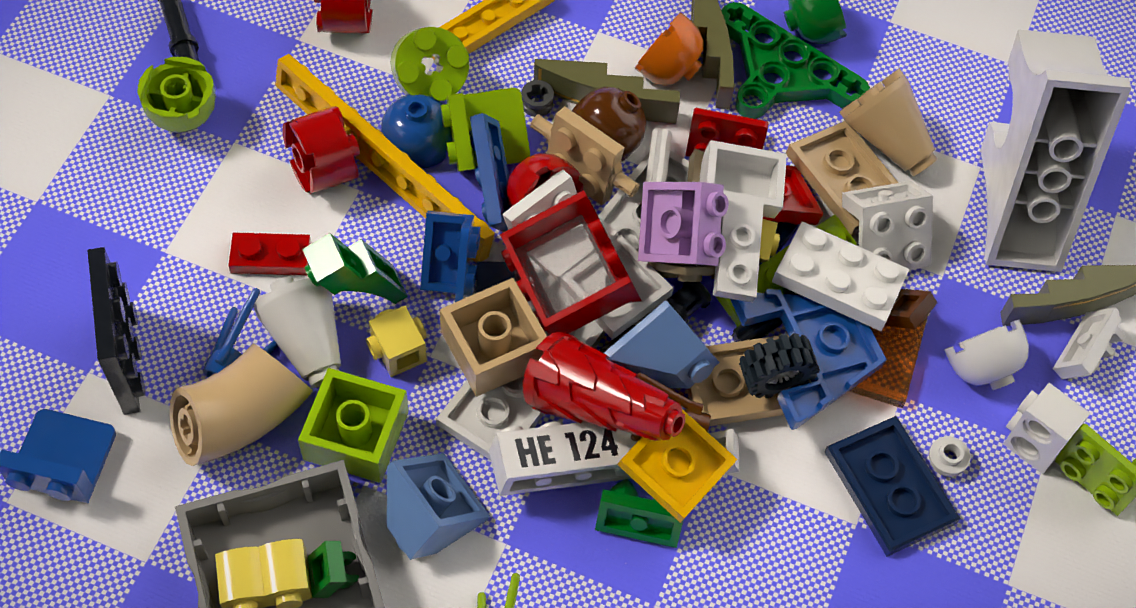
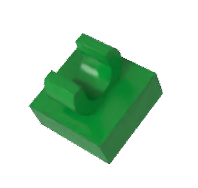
(328, 569)

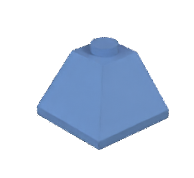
(664, 350)
(429, 505)

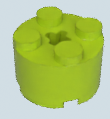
(449, 55)

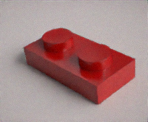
(268, 253)

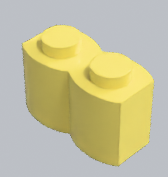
(264, 575)

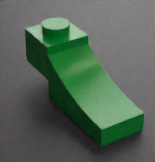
(352, 269)

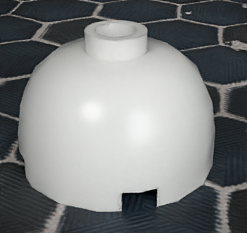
(991, 356)

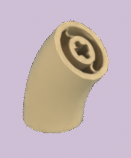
(234, 406)

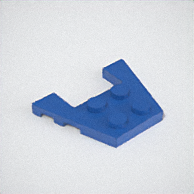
(841, 345)

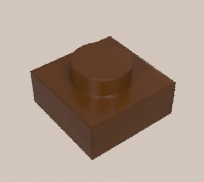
(911, 308)

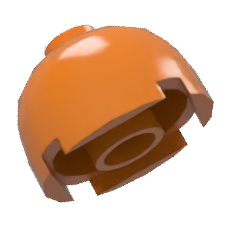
(673, 53)

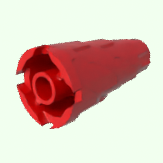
(587, 387)

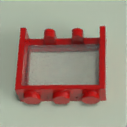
(567, 266)

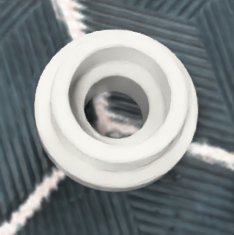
(945, 465)

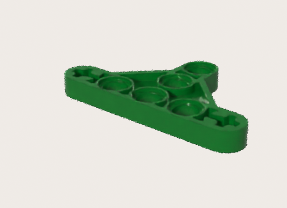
(797, 76)

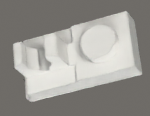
(1090, 344)

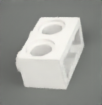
(1044, 426)

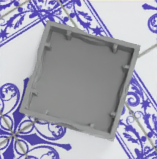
(302, 505)

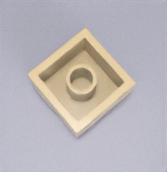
(492, 335)

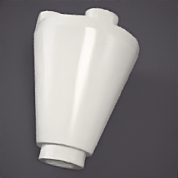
(302, 326)

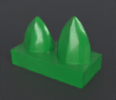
(636, 517)

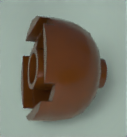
(616, 115)

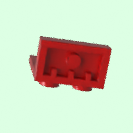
(725, 128)

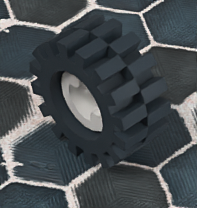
(778, 365)

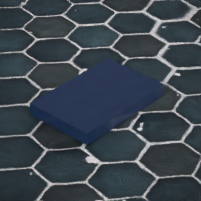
(891, 485)

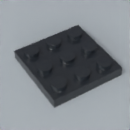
(114, 332)

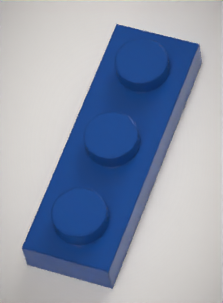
(491, 168)

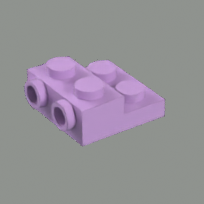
(682, 223)

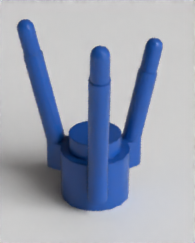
(223, 351)

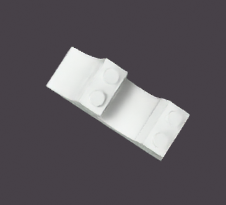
(1051, 151)

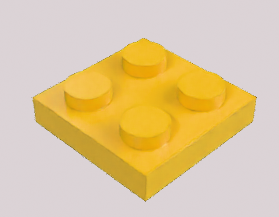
(678, 469)

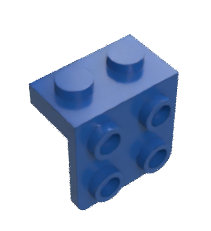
(447, 253)
(59, 456)

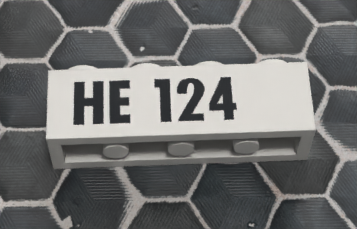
(557, 456)

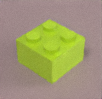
(354, 423)

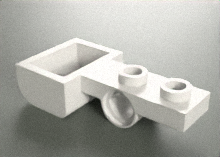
(754, 190)

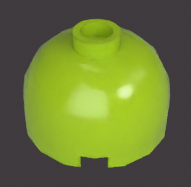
(177, 94)

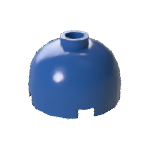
(417, 129)

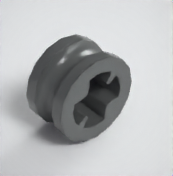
(540, 88)

